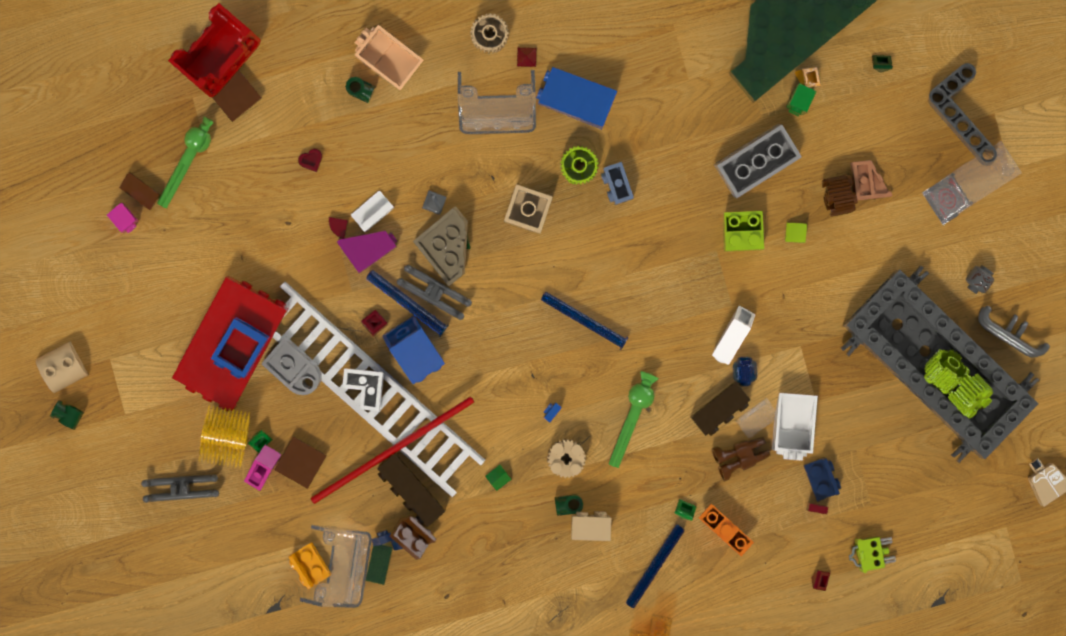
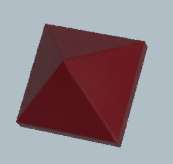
(526, 57)
(820, 580)

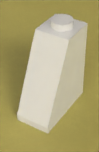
(733, 335)

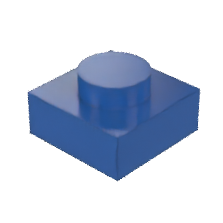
(551, 411)

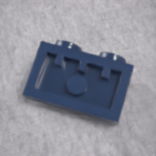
(822, 479)

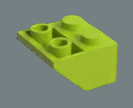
(743, 231)

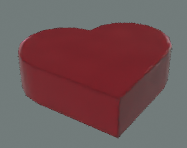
(310, 160)

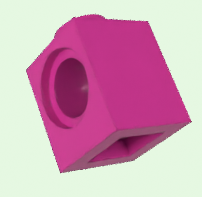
(123, 218)

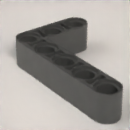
(960, 117)

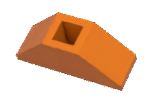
(726, 530)

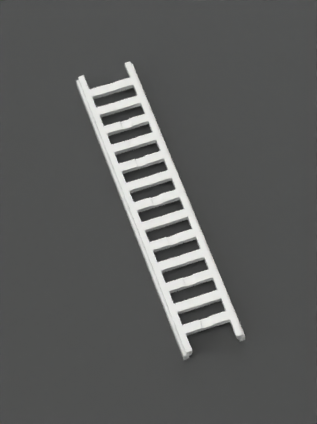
(396, 387)

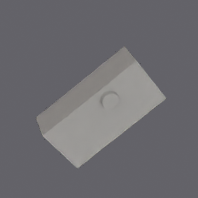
(757, 160)

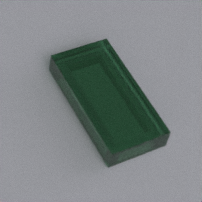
(379, 564)

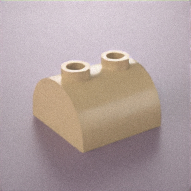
(61, 367)

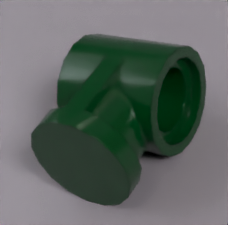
(366, 91)
(67, 414)
(562, 504)

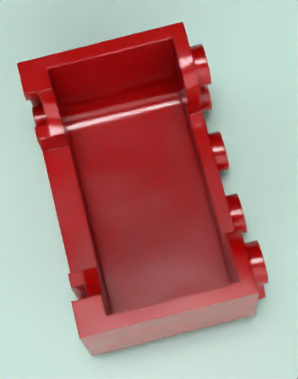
(217, 52)

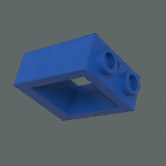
(248, 330)

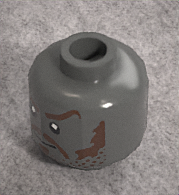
(980, 279)

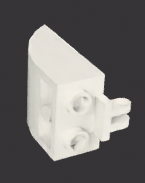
(794, 425)

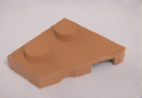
(867, 182)

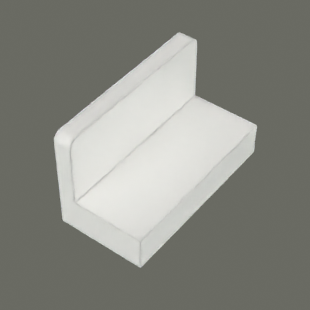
(372, 211)

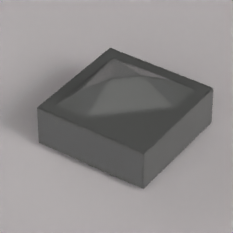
(434, 202)

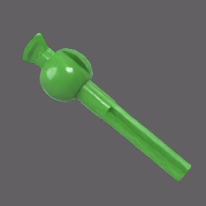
(197, 140)
(641, 397)

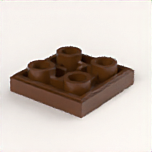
(237, 96)
(300, 462)

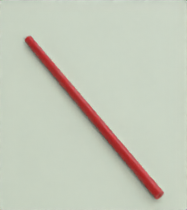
(392, 450)

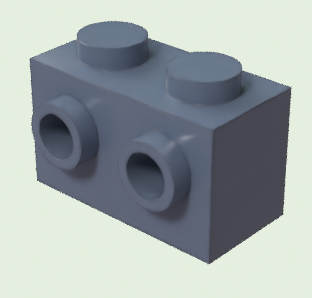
(618, 183)

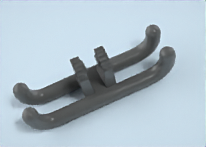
(434, 292)
(1006, 336)
(180, 488)

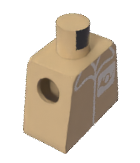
(1046, 482)

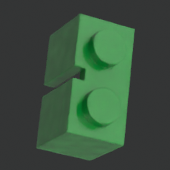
(800, 100)

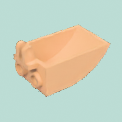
(386, 56)

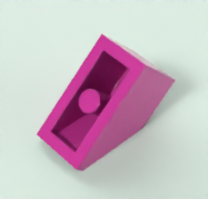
(262, 467)

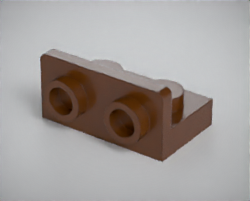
(412, 536)

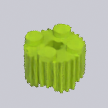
(588, 171)
(945, 370)
(971, 395)

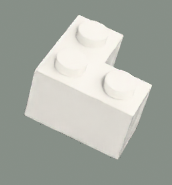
(370, 385)

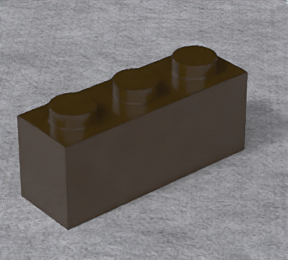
(721, 409)

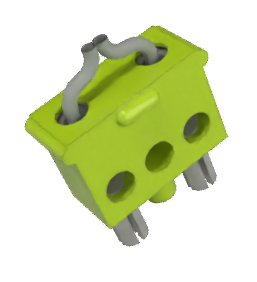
(865, 550)

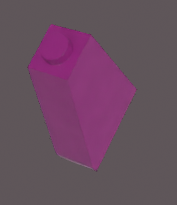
(367, 248)

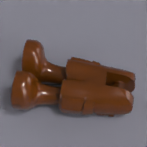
(745, 455)

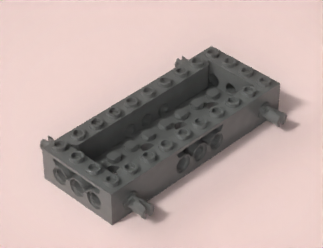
(928, 325)

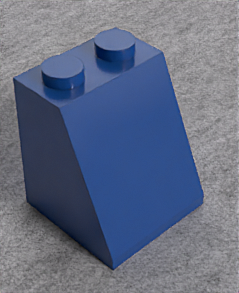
(413, 350)

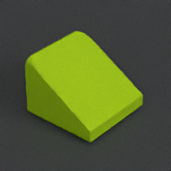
(796, 232)

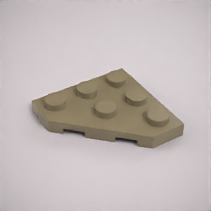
(446, 245)

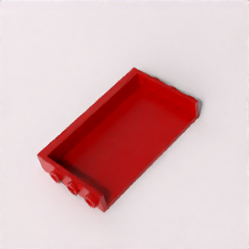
(198, 369)

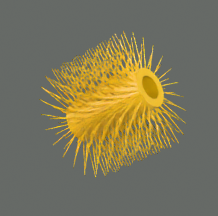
(222, 437)

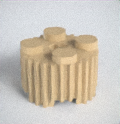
(483, 25)
(574, 466)

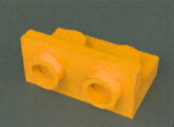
(309, 565)

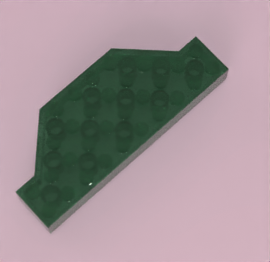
(785, 35)

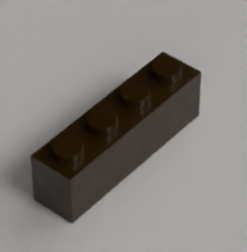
(411, 490)

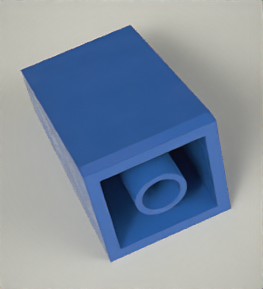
(576, 97)

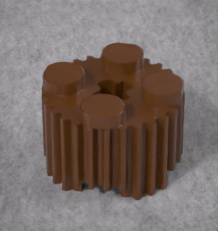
(839, 195)

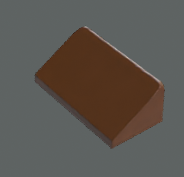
(139, 191)

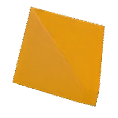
(808, 77)

